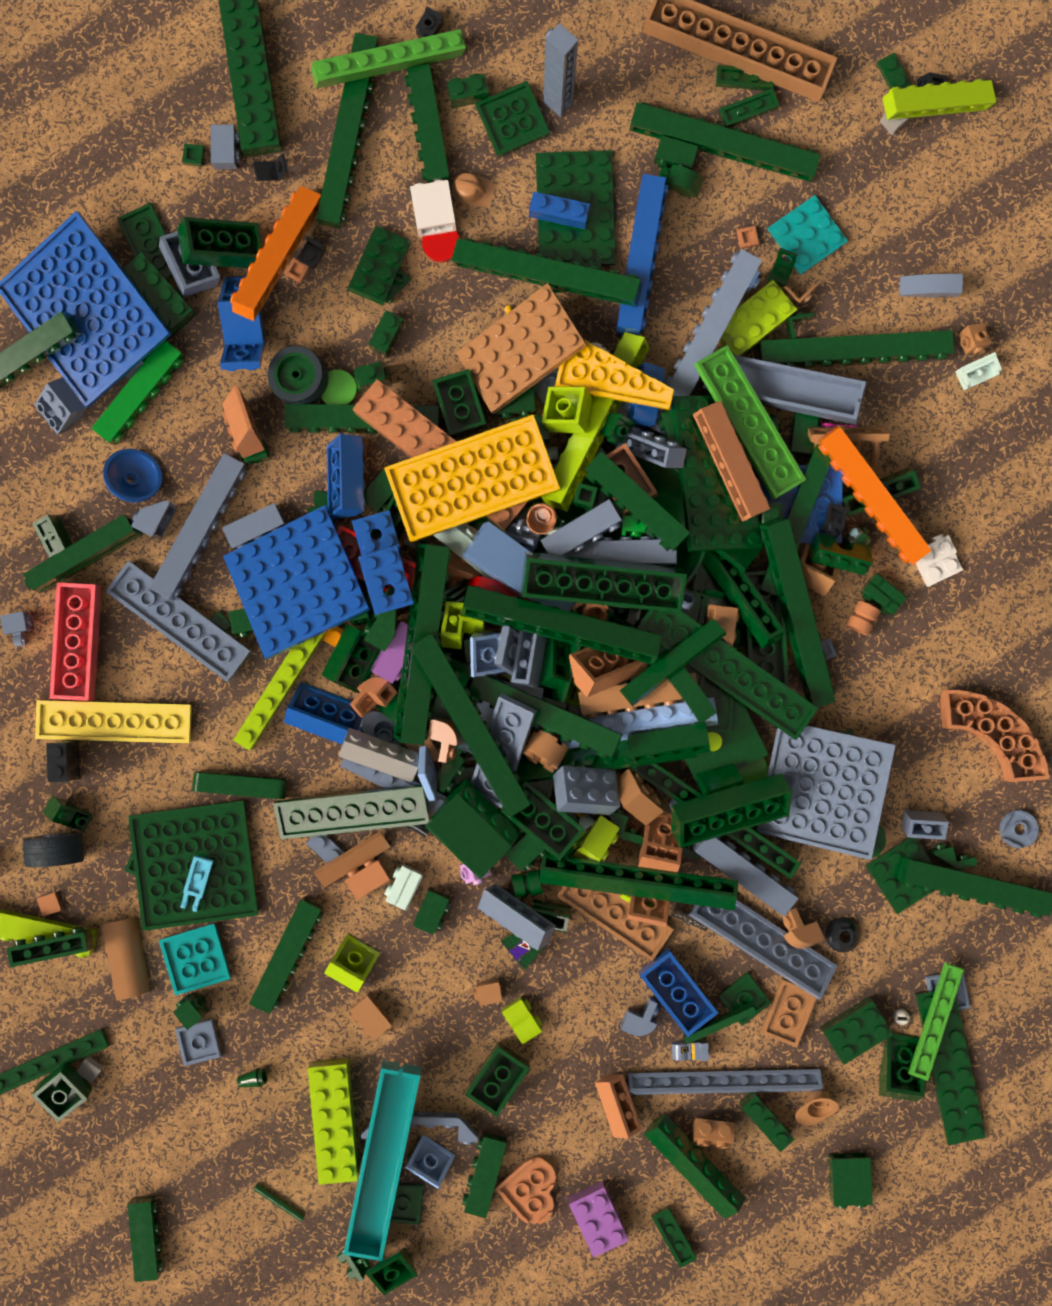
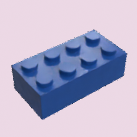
(677, 992)

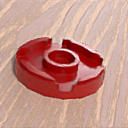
(440, 246)

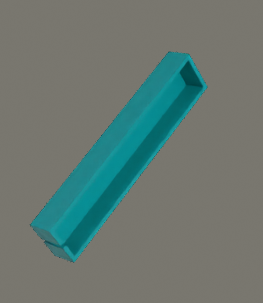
(382, 1160)

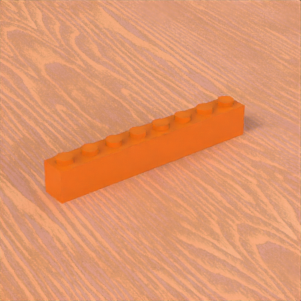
(276, 253)
(874, 496)

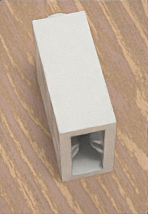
(433, 208)

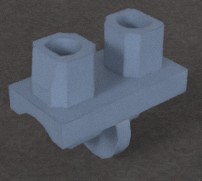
(522, 534)

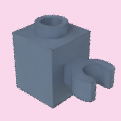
(16, 625)

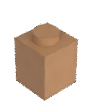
(488, 992)

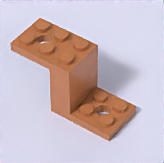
(661, 853)

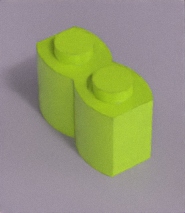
(522, 1019)

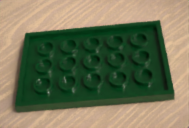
(586, 179)

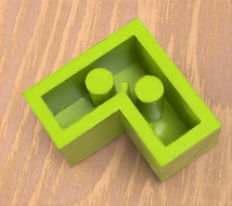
(455, 625)
(597, 841)

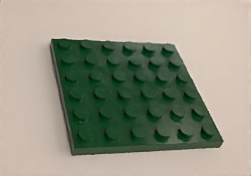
(164, 853)

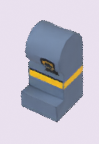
(694, 1051)

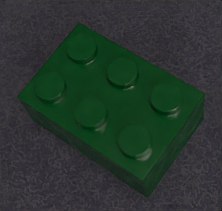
(459, 403)
(856, 1030)
(497, 1079)

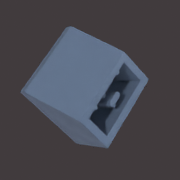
(59, 405)

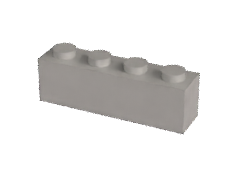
(379, 755)

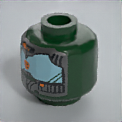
(857, 535)

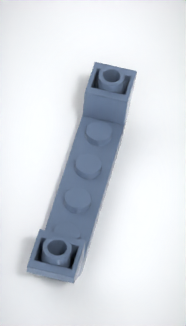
(466, 1132)

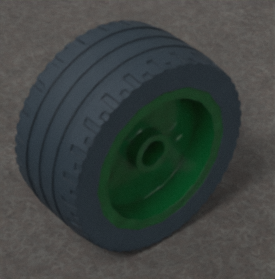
(296, 362)

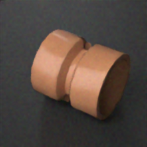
(863, 617)

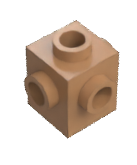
(975, 339)

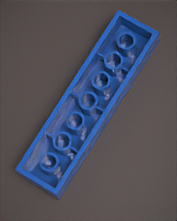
(642, 250)

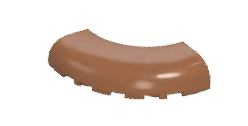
(1000, 729)

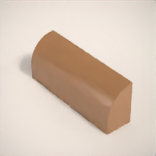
(126, 958)

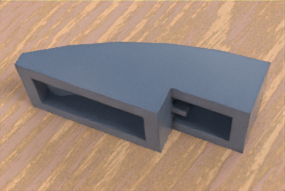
(931, 285)

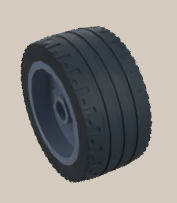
(53, 849)

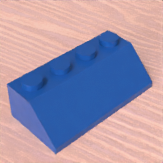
(345, 476)
(322, 713)

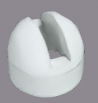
(901, 1013)

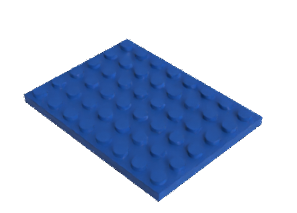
(81, 277)

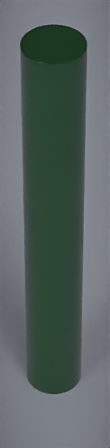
(279, 1202)

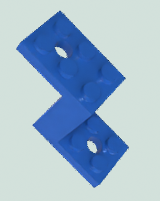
(242, 337)
(382, 562)

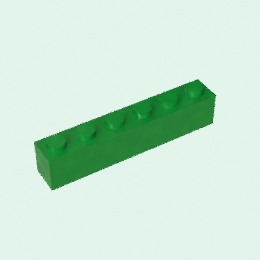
(138, 392)

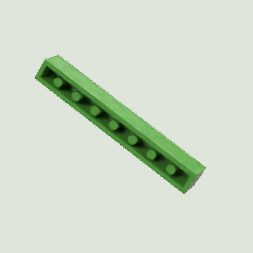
(387, 58)

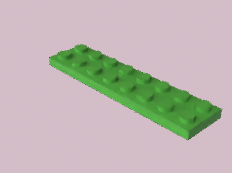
(751, 422)

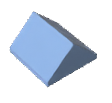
(483, 651)
(429, 1161)

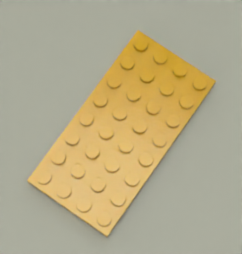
(472, 478)

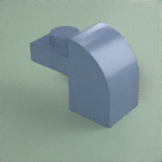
(640, 1024)

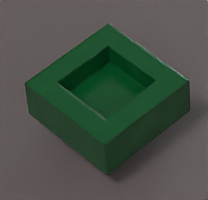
(193, 155)

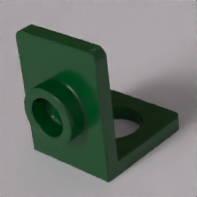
(782, 269)
(797, 317)

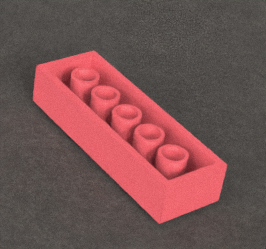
(75, 641)

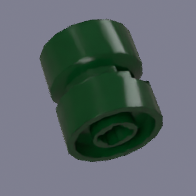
(527, 884)

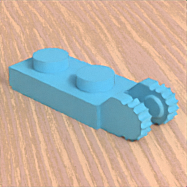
(197, 881)

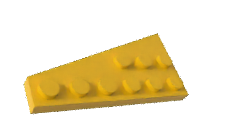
(612, 379)

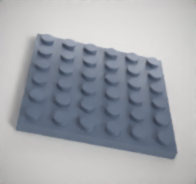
(835, 789)

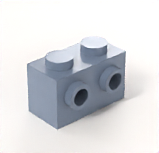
(224, 147)
(924, 824)

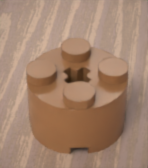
(545, 750)

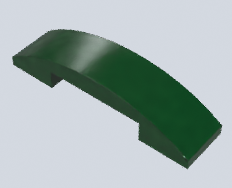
(691, 694)

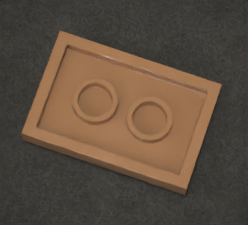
(788, 1013)

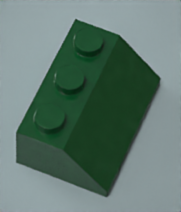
(351, 660)

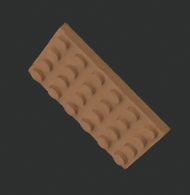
(521, 348)

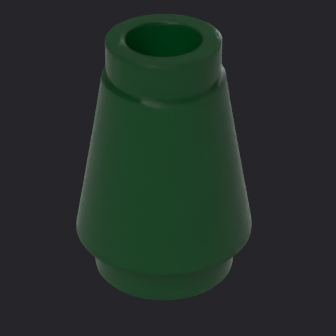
(254, 1078)

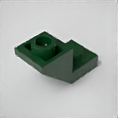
(947, 854)

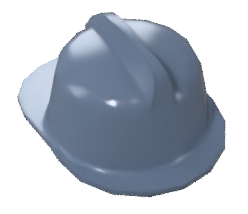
(379, 726)

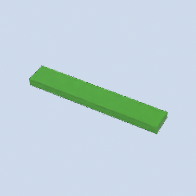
(936, 1021)

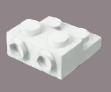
(939, 562)

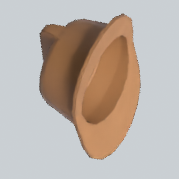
(472, 189)
(817, 1108)

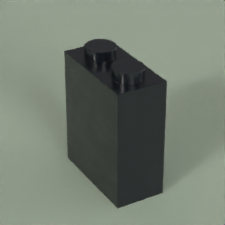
(63, 761)

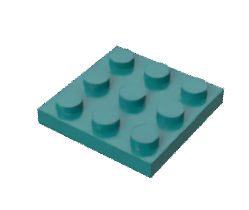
(808, 233)
(195, 959)

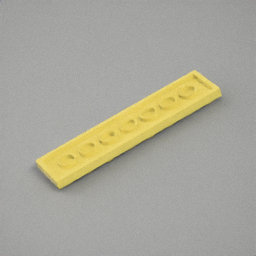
(113, 721)

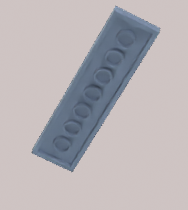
(179, 622)
(767, 944)

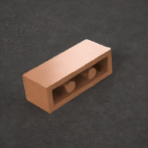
(618, 1106)

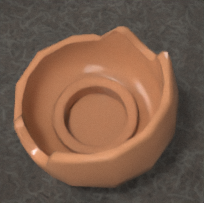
(541, 518)

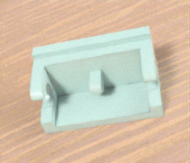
(979, 371)

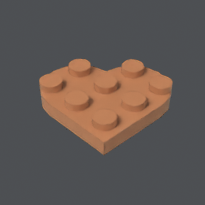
(529, 1190)

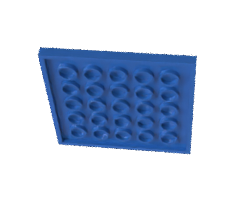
(296, 582)

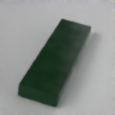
(722, 1022)

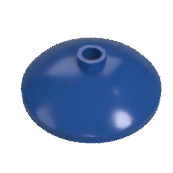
(134, 466)

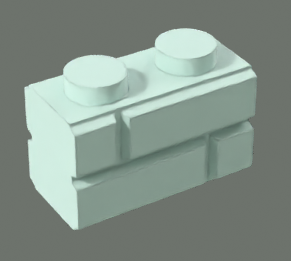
(404, 887)

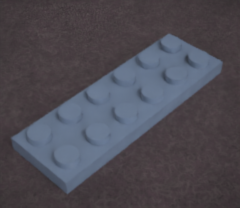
(511, 728)

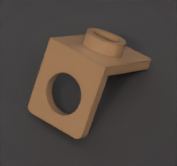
(794, 299)

